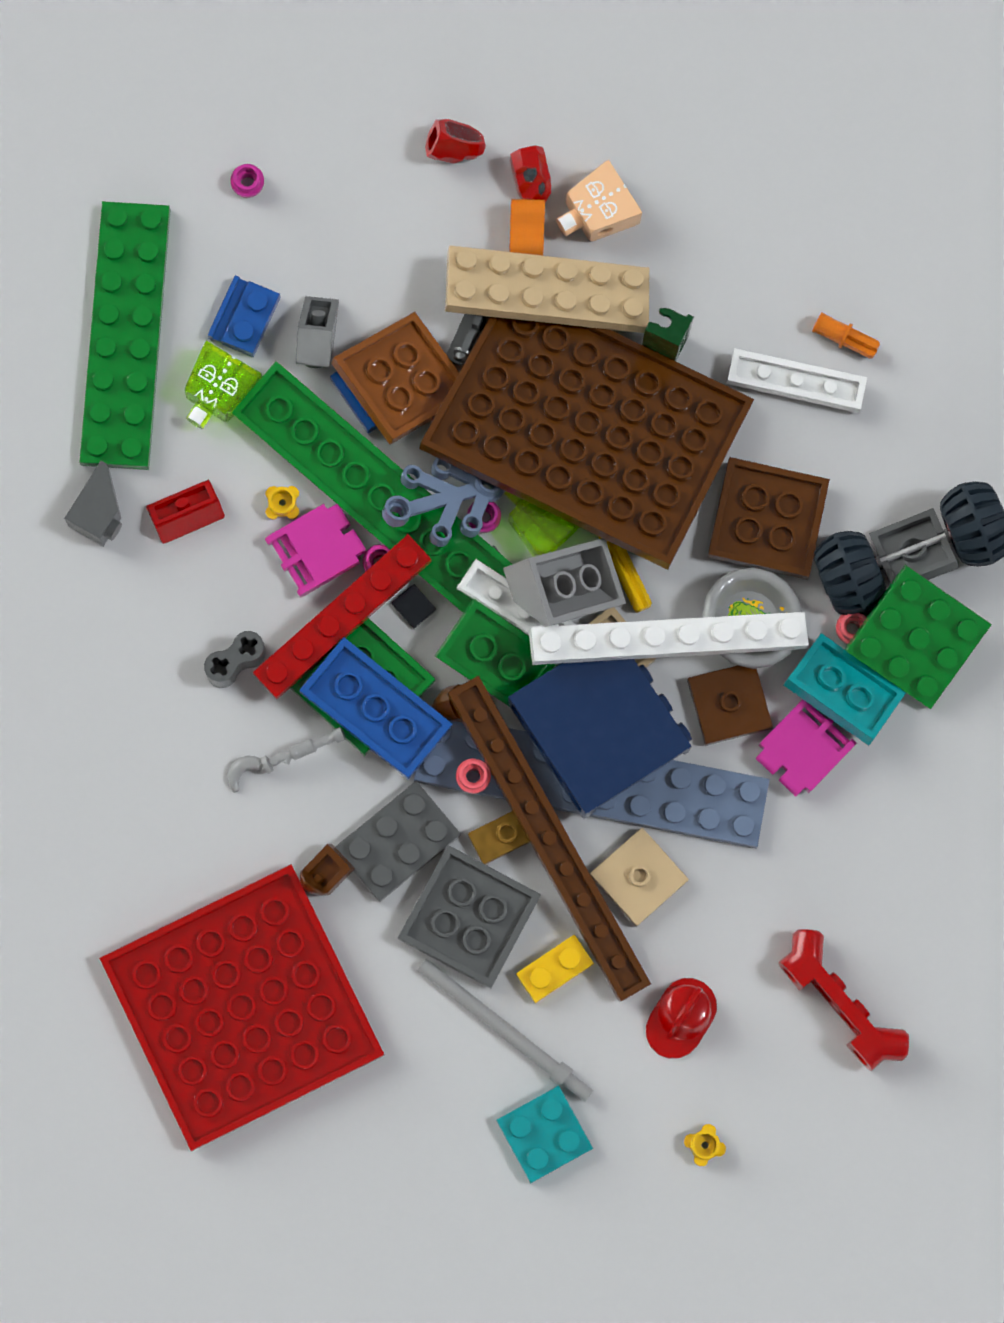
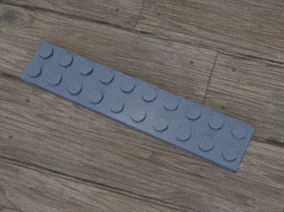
(672, 799)

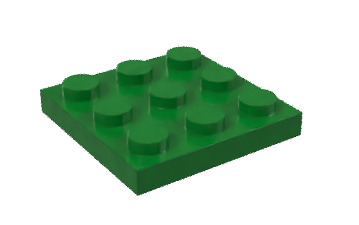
(918, 636)
(389, 656)

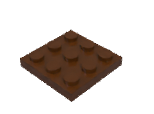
(768, 518)

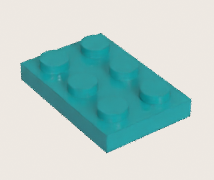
(844, 689)

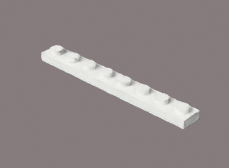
(668, 638)

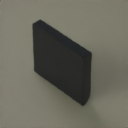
(413, 606)

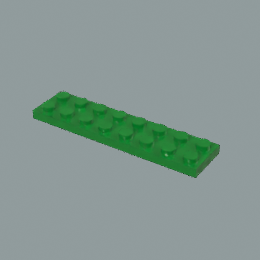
(125, 335)

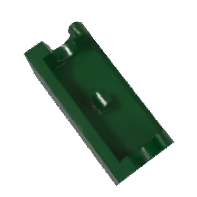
(668, 340)

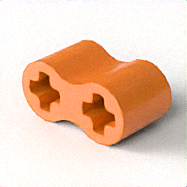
(527, 226)

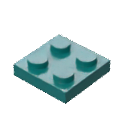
(544, 1134)

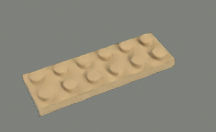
(547, 289)

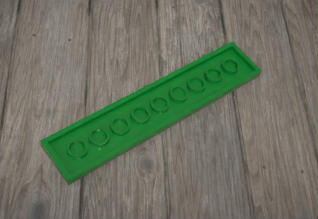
(357, 476)

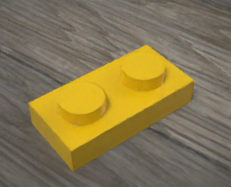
(554, 969)

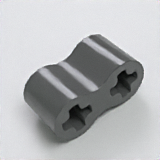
(235, 659)

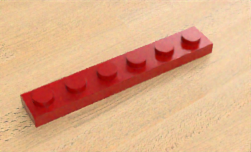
(342, 616)

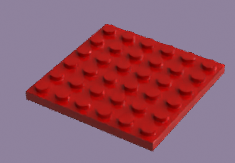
(241, 1007)

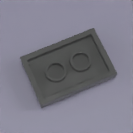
(398, 841)

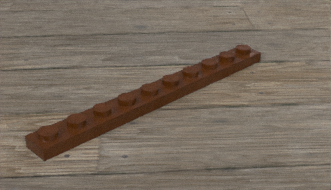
(549, 839)

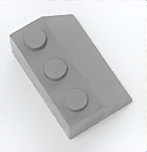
(566, 583)

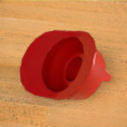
(681, 1018)

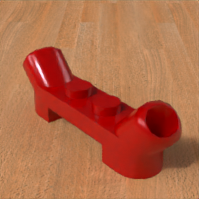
(871, 1043)

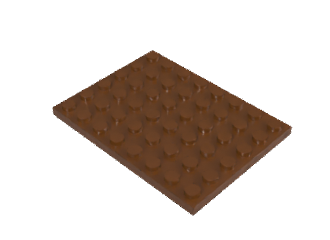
(589, 430)

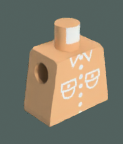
(600, 205)

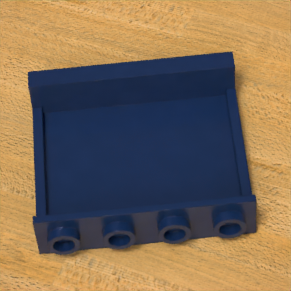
(599, 727)

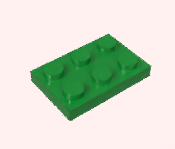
(491, 649)

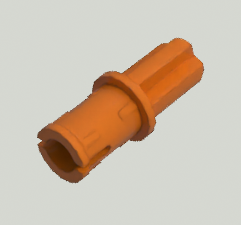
(846, 336)

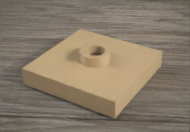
(639, 877)

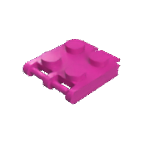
(317, 547)
(803, 749)

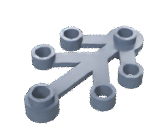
(446, 496)

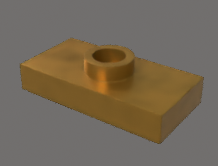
(498, 838)

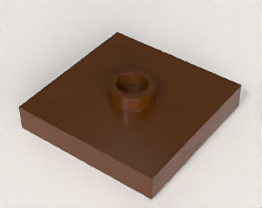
(729, 704)

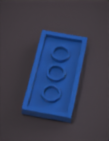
(375, 708)

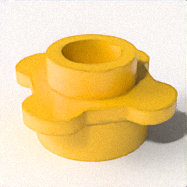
(275, 495)
(695, 1141)

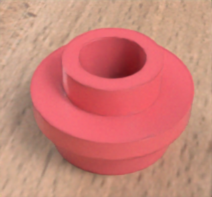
(843, 621)
(473, 765)

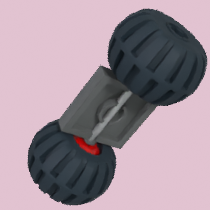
(972, 524)

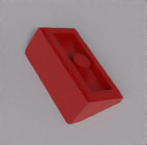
(185, 511)

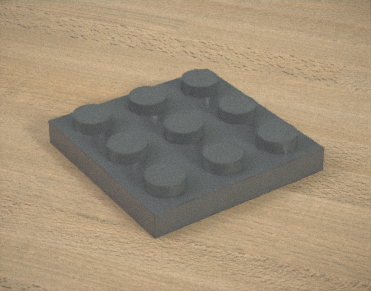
(469, 916)

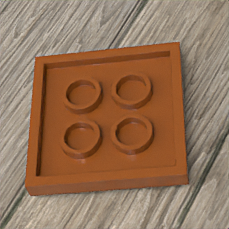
(398, 376)

